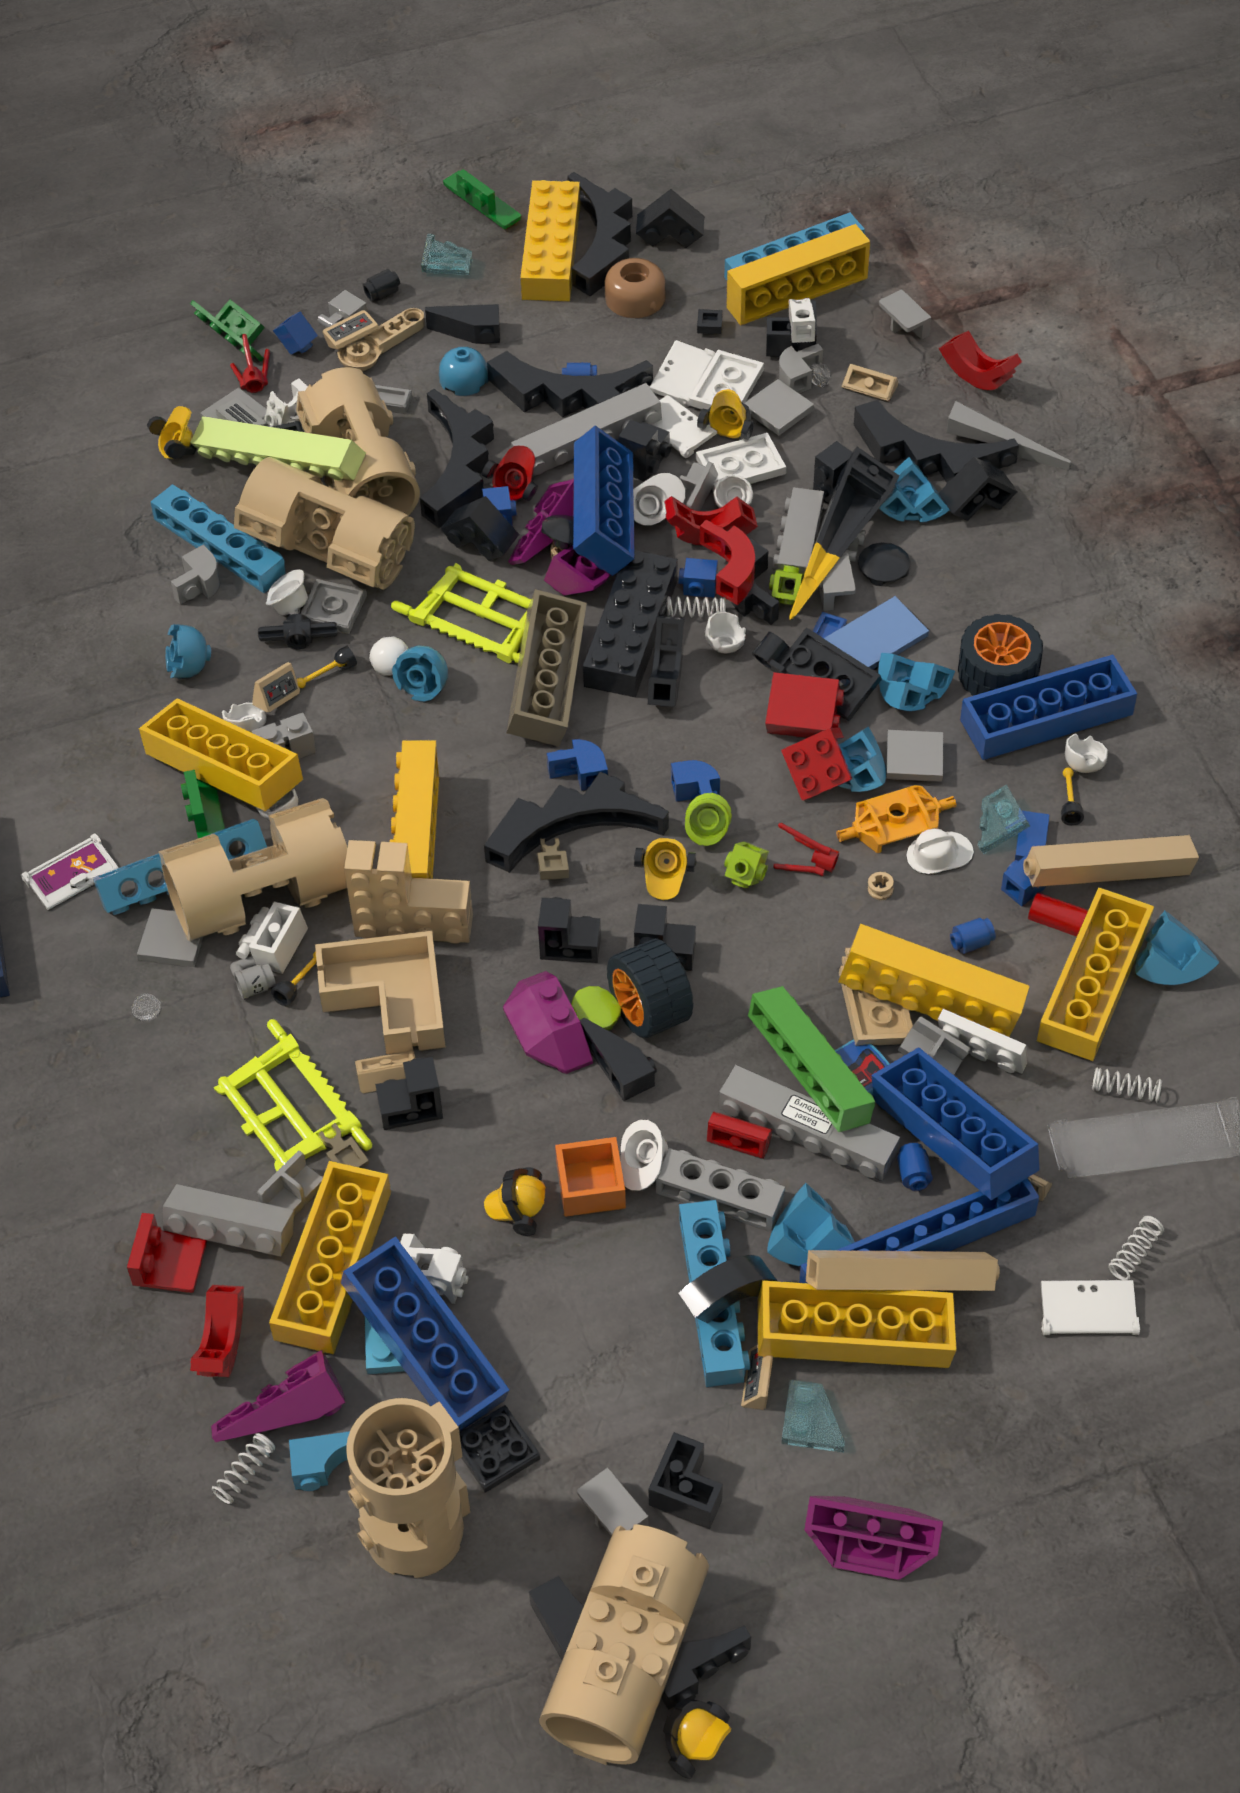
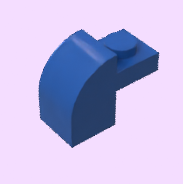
(583, 759)
(693, 779)

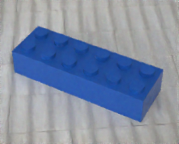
(603, 501)
(1048, 707)
(956, 1123)
(424, 1334)

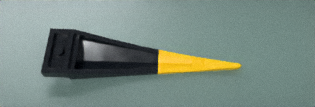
(856, 498)

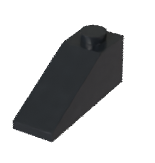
(468, 322)
(620, 1060)

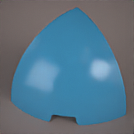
(913, 496)
(910, 683)
(863, 762)
(1173, 954)
(806, 1226)

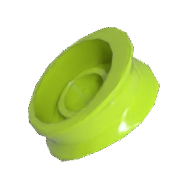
(707, 819)
(597, 1006)

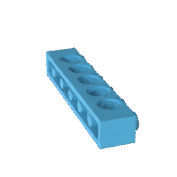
(791, 240)
(230, 546)
(110, 883)
(718, 1365)

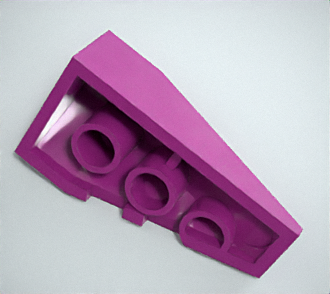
(555, 501)
(574, 573)
(302, 1397)

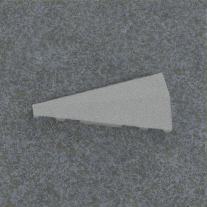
(975, 425)

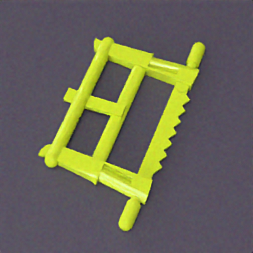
(441, 592)
(258, 1069)

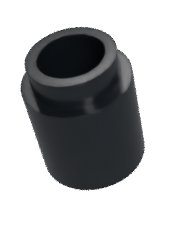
(381, 285)

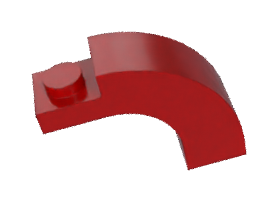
(974, 365)
(688, 521)
(738, 575)
(221, 1332)

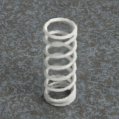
(687, 600)
(1097, 1084)
(1142, 1226)
(264, 1446)

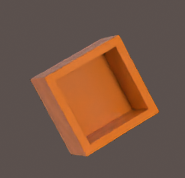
(590, 1176)

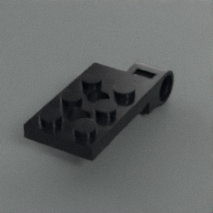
(812, 652)

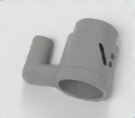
(252, 978)

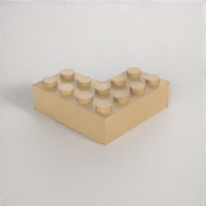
(394, 903)
(391, 974)

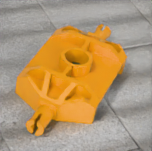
(878, 827)

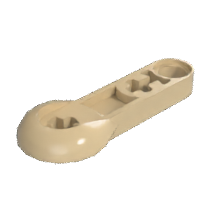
(366, 351)

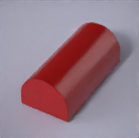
(1057, 914)
(738, 1135)

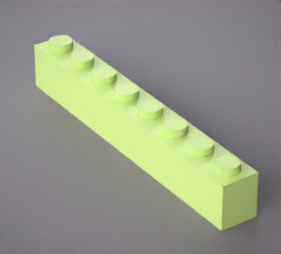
(253, 443)

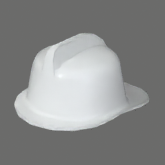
(650, 497)
(288, 593)
(939, 851)
(642, 1154)

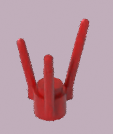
(252, 379)
(823, 856)

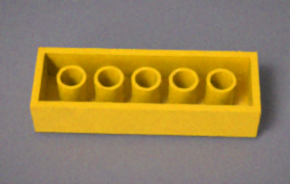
(550, 241)
(797, 274)
(221, 754)
(417, 804)
(1095, 974)
(931, 981)
(334, 1238)
(856, 1325)

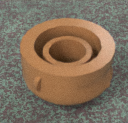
(635, 288)

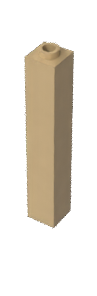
(1110, 860)
(901, 1270)

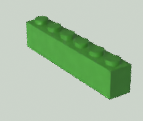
(811, 1059)

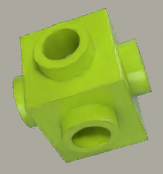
(778, 584)
(746, 864)

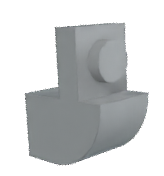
(795, 366)
(199, 577)

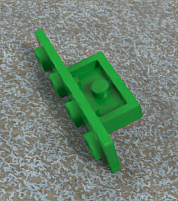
(482, 198)
(234, 323)
(203, 806)

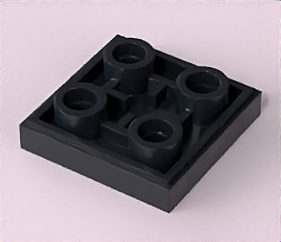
(496, 1448)

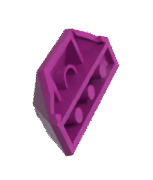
(547, 1023)
(872, 1535)

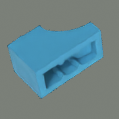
(316, 1458)

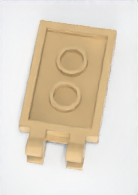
(874, 1019)

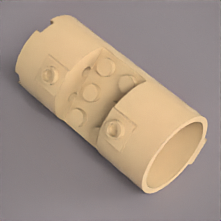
(350, 408)
(302, 514)
(208, 887)
(407, 1485)
(624, 1645)

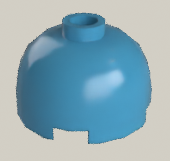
(463, 371)
(186, 652)
(420, 672)

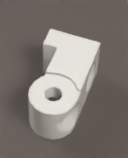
(801, 320)

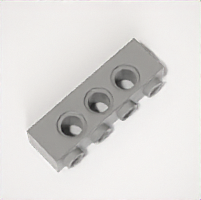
(758, 1212)

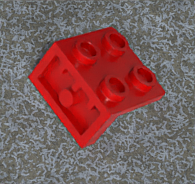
(817, 763)
(164, 1258)

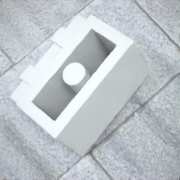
(273, 936)

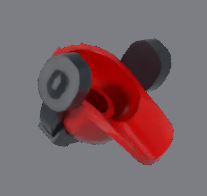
(515, 472)

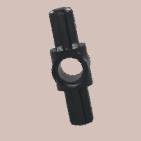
(297, 631)

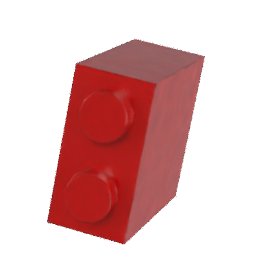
(803, 705)

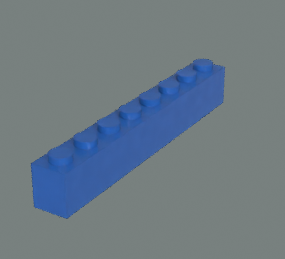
(952, 1223)

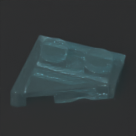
(445, 258)
(1000, 819)
(810, 1418)

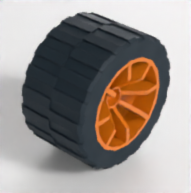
(998, 653)
(650, 988)

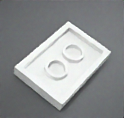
(726, 372)
(752, 459)
(985, 1043)

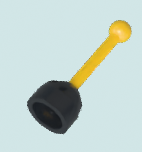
(343, 659)
(1075, 809)
(285, 991)

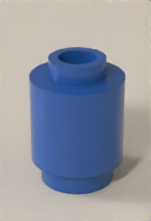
(580, 369)
(972, 935)
(914, 1166)

